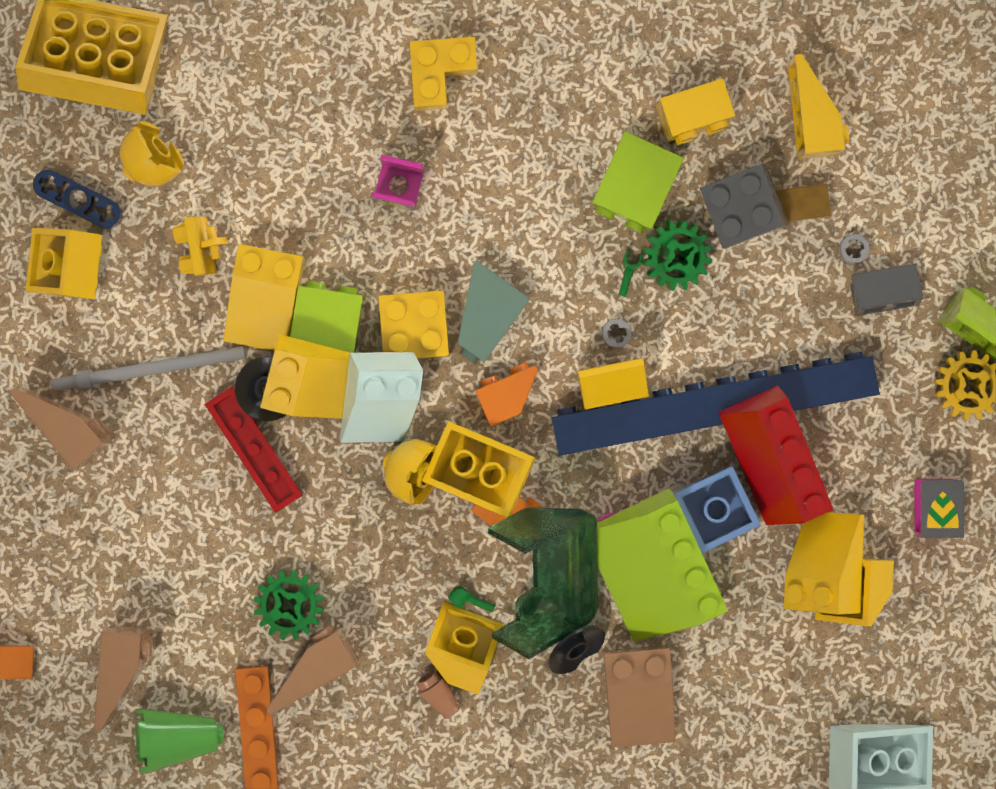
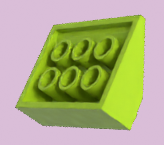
(972, 320)
(656, 569)

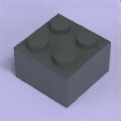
(744, 206)

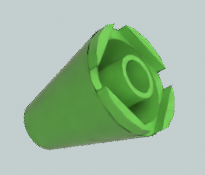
(173, 738)

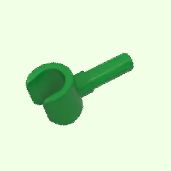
(628, 273)
(460, 596)

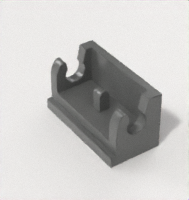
(886, 290)

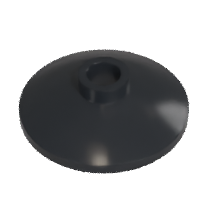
(248, 389)
(575, 648)

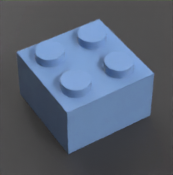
(716, 508)

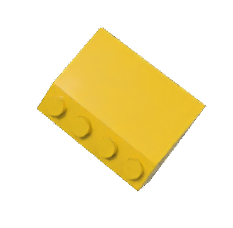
(92, 53)

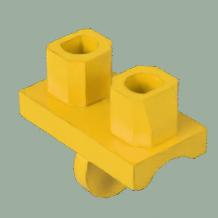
(202, 245)

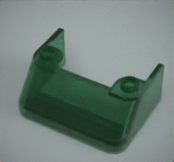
(562, 576)

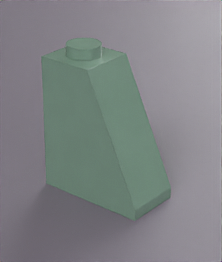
(487, 313)

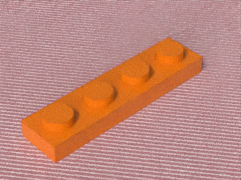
(256, 728)

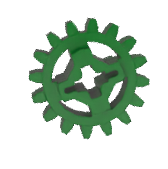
(687, 247)
(280, 591)

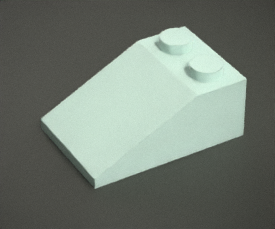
(380, 396)
(880, 756)

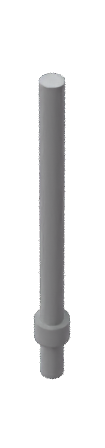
(86, 379)

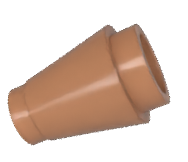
(438, 693)

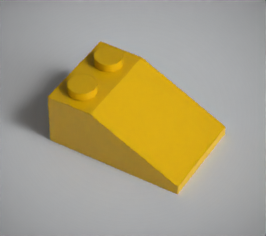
(815, 117)
(262, 296)
(306, 379)
(478, 469)
(827, 565)

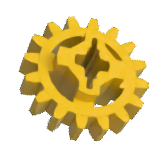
(960, 373)

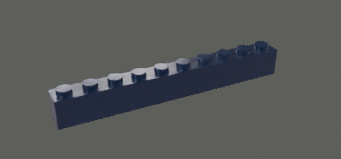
(700, 406)

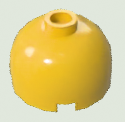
(148, 158)
(406, 469)

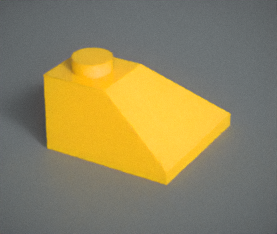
(875, 592)
(462, 647)

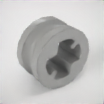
(862, 253)
(612, 342)

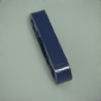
(60, 181)

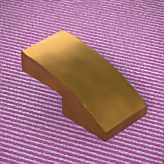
(805, 202)

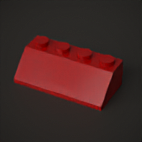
(775, 459)

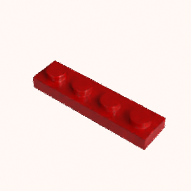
(254, 450)

